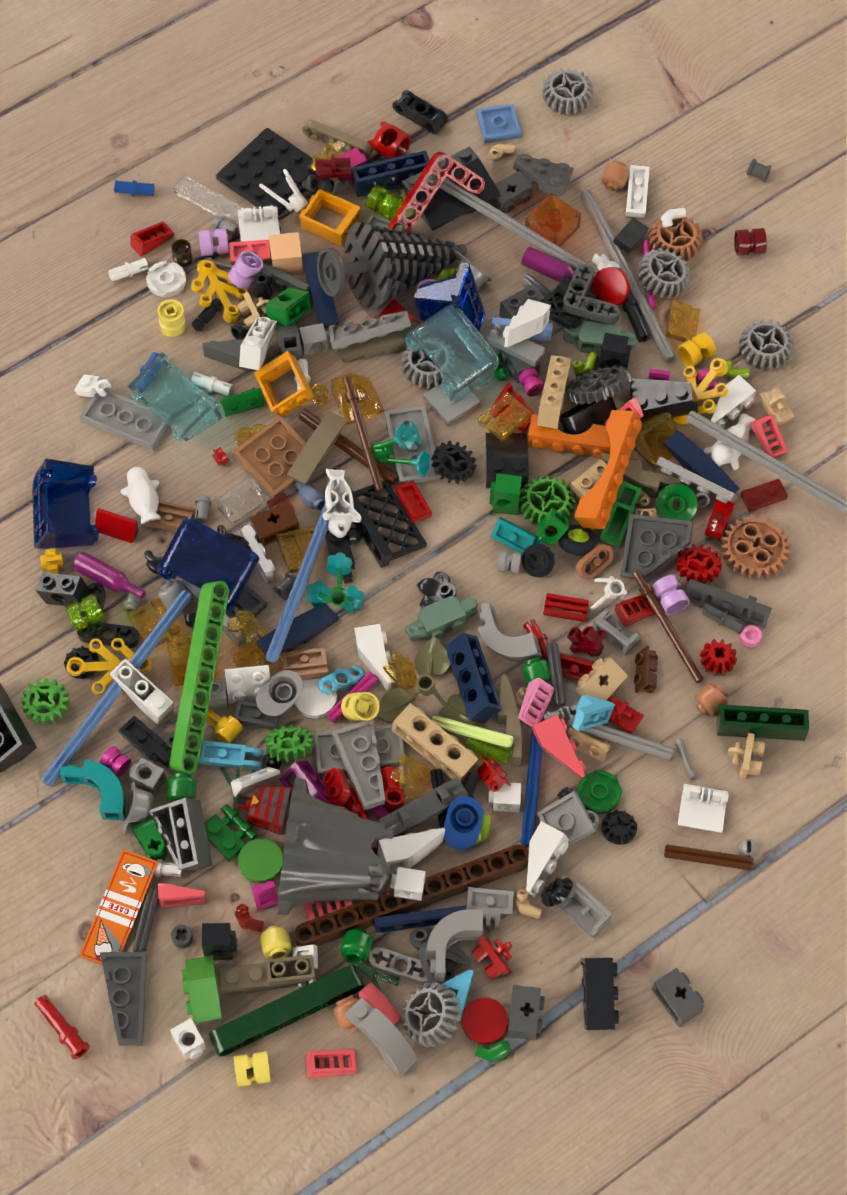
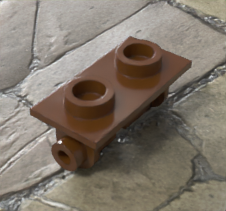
(646, 661)

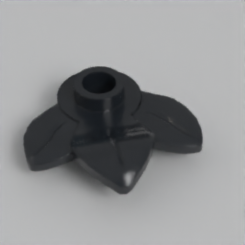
(434, 588)

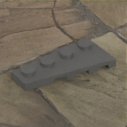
(126, 991)

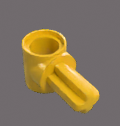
(225, 727)

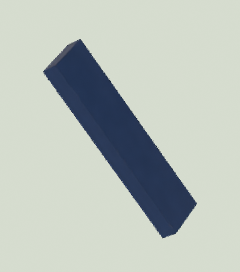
(414, 919)

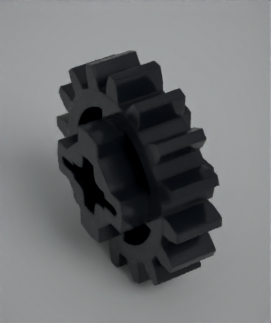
(453, 462)

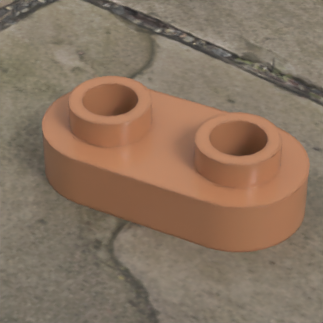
(594, 563)

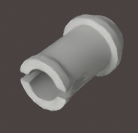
(221, 222)
(202, 507)
(131, 602)

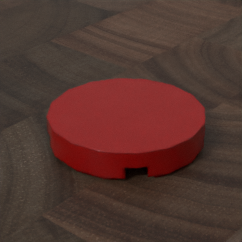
(611, 285)
(484, 1021)

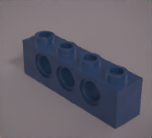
(387, 173)
(473, 677)

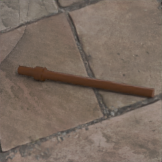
(352, 398)
(647, 591)

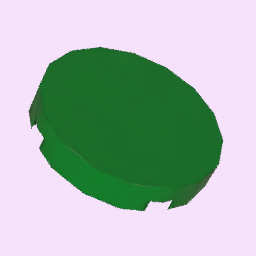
(599, 791)

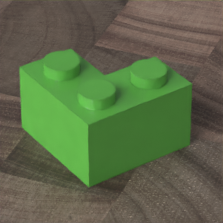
(201, 985)

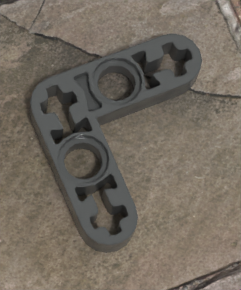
(581, 301)

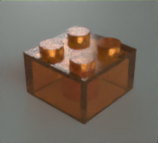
(554, 220)

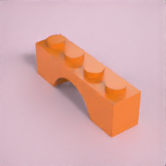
(590, 443)

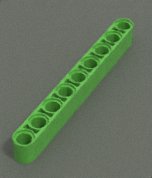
(192, 685)

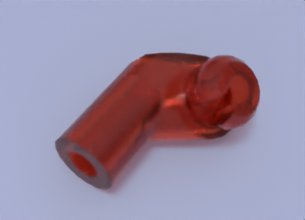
(245, 919)

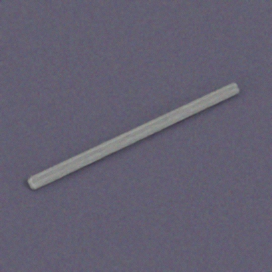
(510, 223)
(637, 293)
(767, 461)

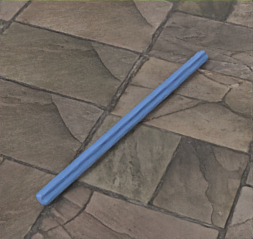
(298, 589)
(115, 690)

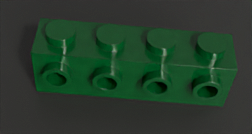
(763, 722)

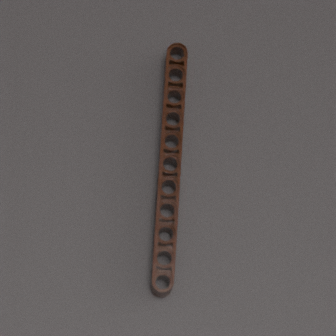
(405, 905)

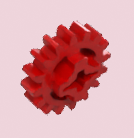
(698, 563)

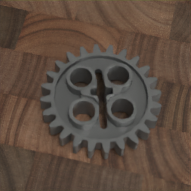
(598, 384)

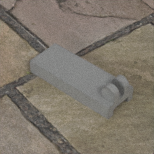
(525, 350)

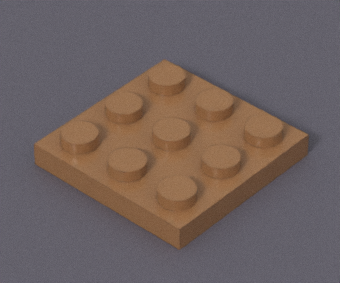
(271, 455)

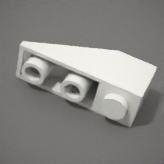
(528, 322)
(256, 343)
(740, 396)
(372, 652)
(142, 691)
(408, 849)
(544, 851)

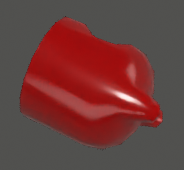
(390, 141)

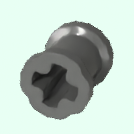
(758, 170)
(285, 586)

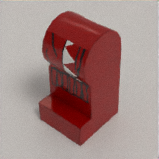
(719, 519)

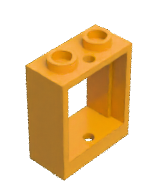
(322, 198)
(273, 371)

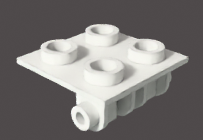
(258, 223)
(245, 682)
(702, 808)

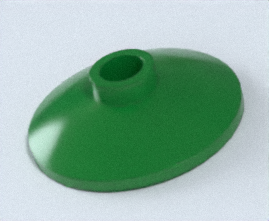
(687, 502)

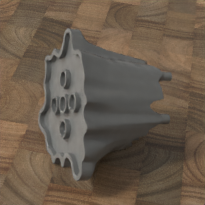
(327, 853)

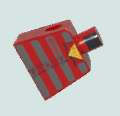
(266, 807)

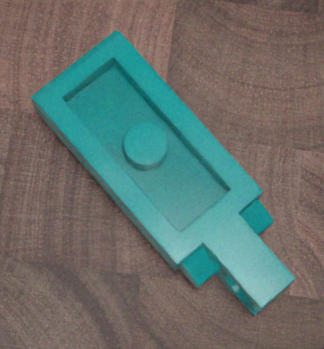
(513, 536)

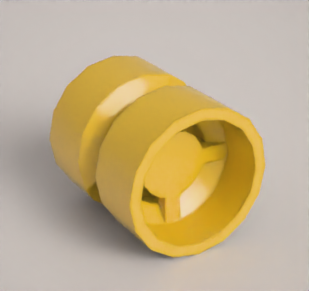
(697, 349)

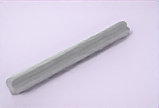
(627, 739)

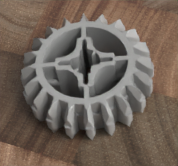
(567, 91)
(663, 273)
(773, 353)
(423, 372)
(436, 1027)

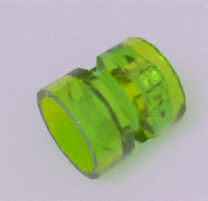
(381, 201)
(92, 611)

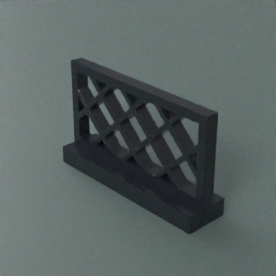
(370, 533)

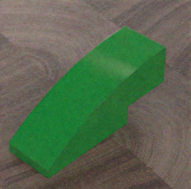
(619, 516)

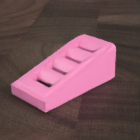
(542, 691)

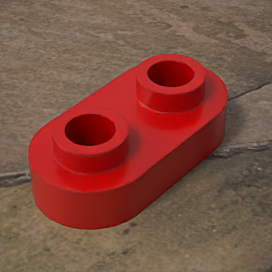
(336, 786)

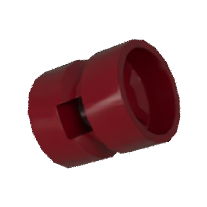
(750, 241)

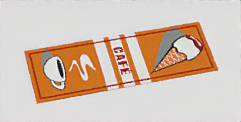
(119, 905)

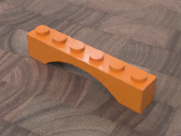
(597, 504)

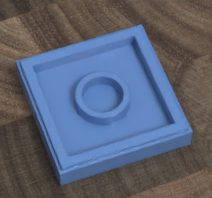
(498, 123)

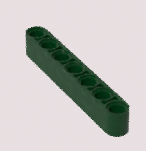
(286, 1010)

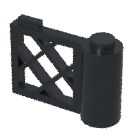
(560, 292)

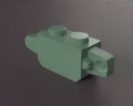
(591, 334)
(441, 618)

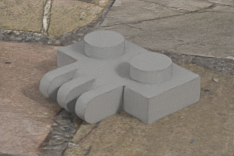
(492, 903)

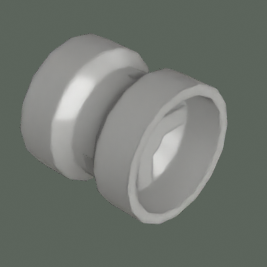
(504, 561)

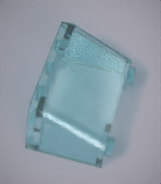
(456, 351)
(175, 399)

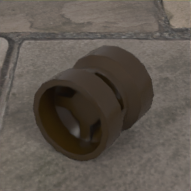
(182, 252)

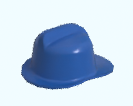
(463, 823)

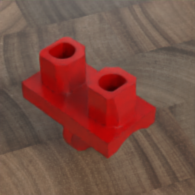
(624, 715)
(486, 949)

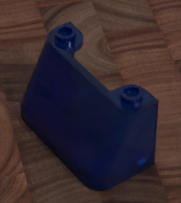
(62, 505)
(207, 556)

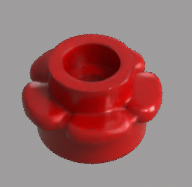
(220, 457)

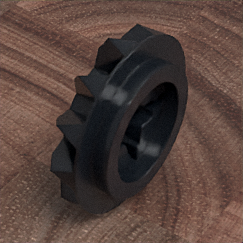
(529, 560)
(83, 653)
(612, 834)
(557, 891)

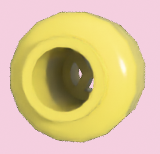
(275, 943)

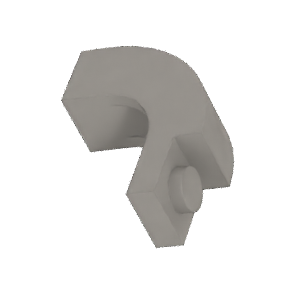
(512, 648)
(453, 928)
(384, 1035)

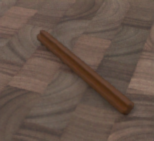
(350, 448)

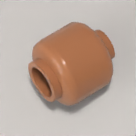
(615, 175)
(710, 699)
(340, 1010)

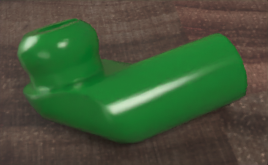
(495, 1053)

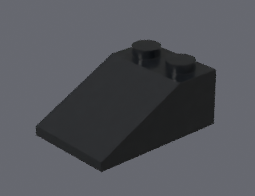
(506, 457)

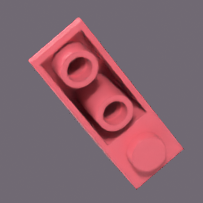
(554, 741)

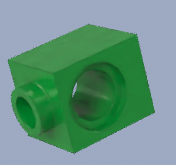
(555, 519)

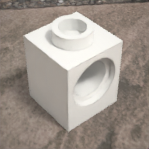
(506, 798)
(408, 883)
(186, 1030)

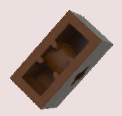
(284, 520)

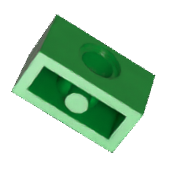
(288, 306)
(505, 494)

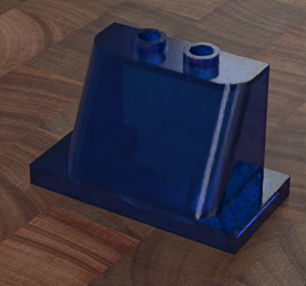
(455, 290)

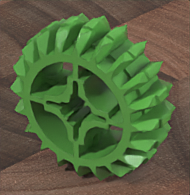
(538, 494)

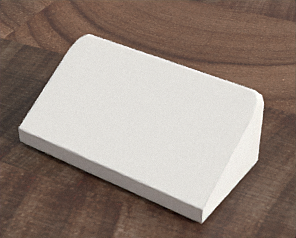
(259, 778)

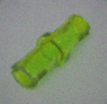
(488, 750)

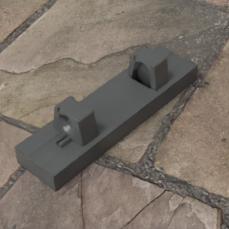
(707, 594)
(423, 808)

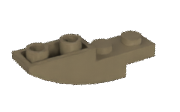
(647, 480)
(267, 976)

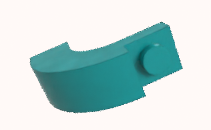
(105, 781)

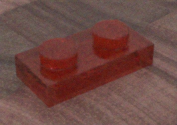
(763, 495)

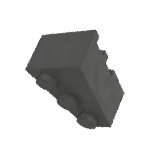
(185, 833)

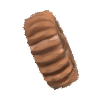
(687, 242)

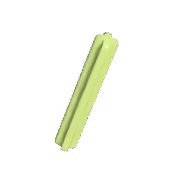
(474, 731)

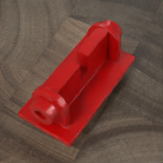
(492, 774)

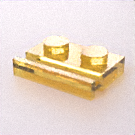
(682, 321)

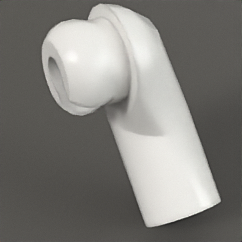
(671, 214)

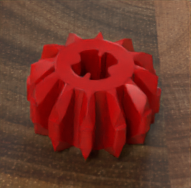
(724, 662)

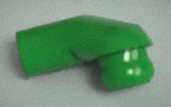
(500, 374)

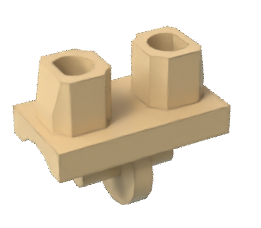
(250, 305)
(776, 404)
(748, 765)

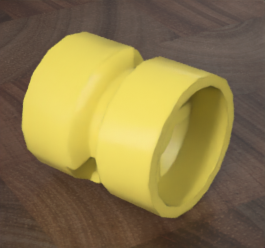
(171, 318)
(360, 706)
(260, 1065)

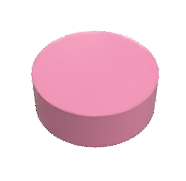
(751, 636)

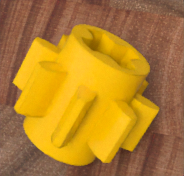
(52, 561)

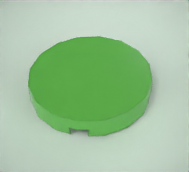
(260, 860)

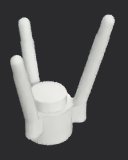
(296, 200)
(613, 589)

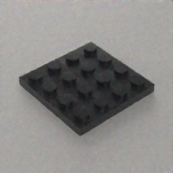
(264, 164)

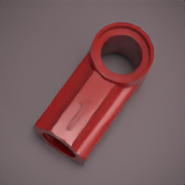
(392, 790)

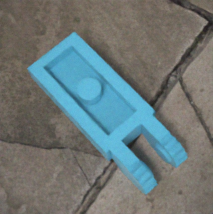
(229, 755)

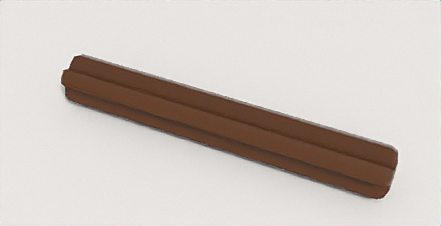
(709, 857)

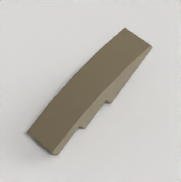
(390, 343)
(317, 448)
(509, 716)

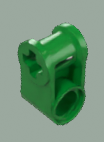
(150, 838)

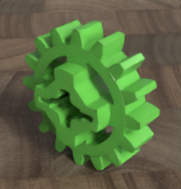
(48, 693)
(289, 743)

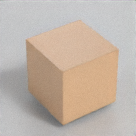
(286, 253)

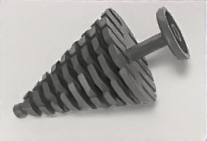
(383, 263)

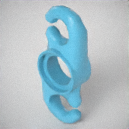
(346, 674)

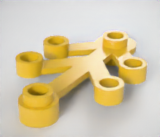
(209, 270)
(701, 392)
(110, 664)

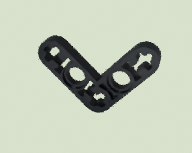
(98, 628)

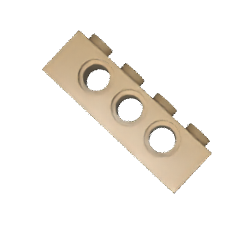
(554, 392)
(435, 754)

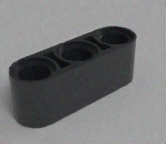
(585, 415)

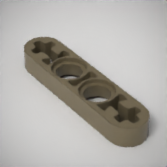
(321, 133)

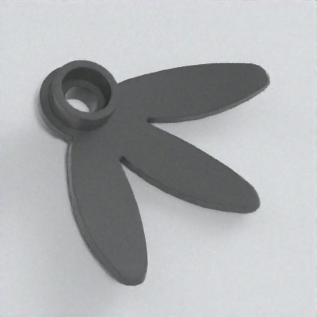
(453, 952)

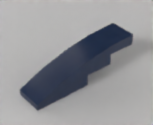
(322, 303)
(697, 461)
(302, 628)

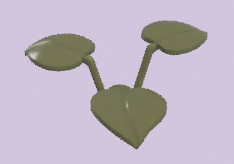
(430, 660)

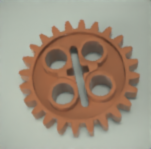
(763, 533)

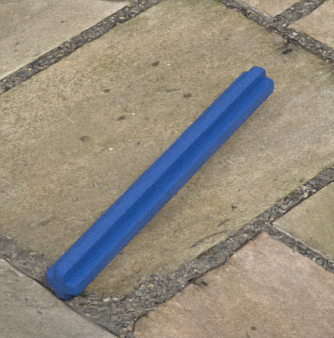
(531, 793)

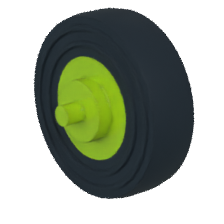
(578, 540)

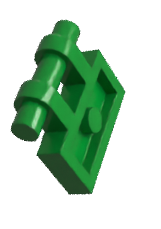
(223, 838)

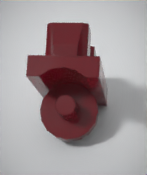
(333, 168)
(587, 640)

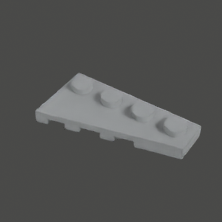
(369, 328)
(703, 484)
(360, 757)

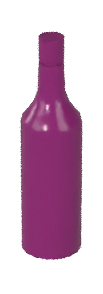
(547, 265)
(105, 574)

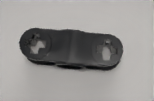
(420, 112)

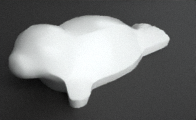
(724, 454)
(142, 494)
(339, 504)

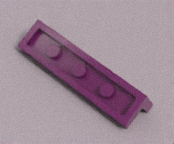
(305, 771)

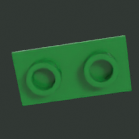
(242, 402)

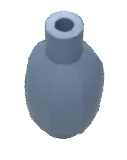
(310, 495)

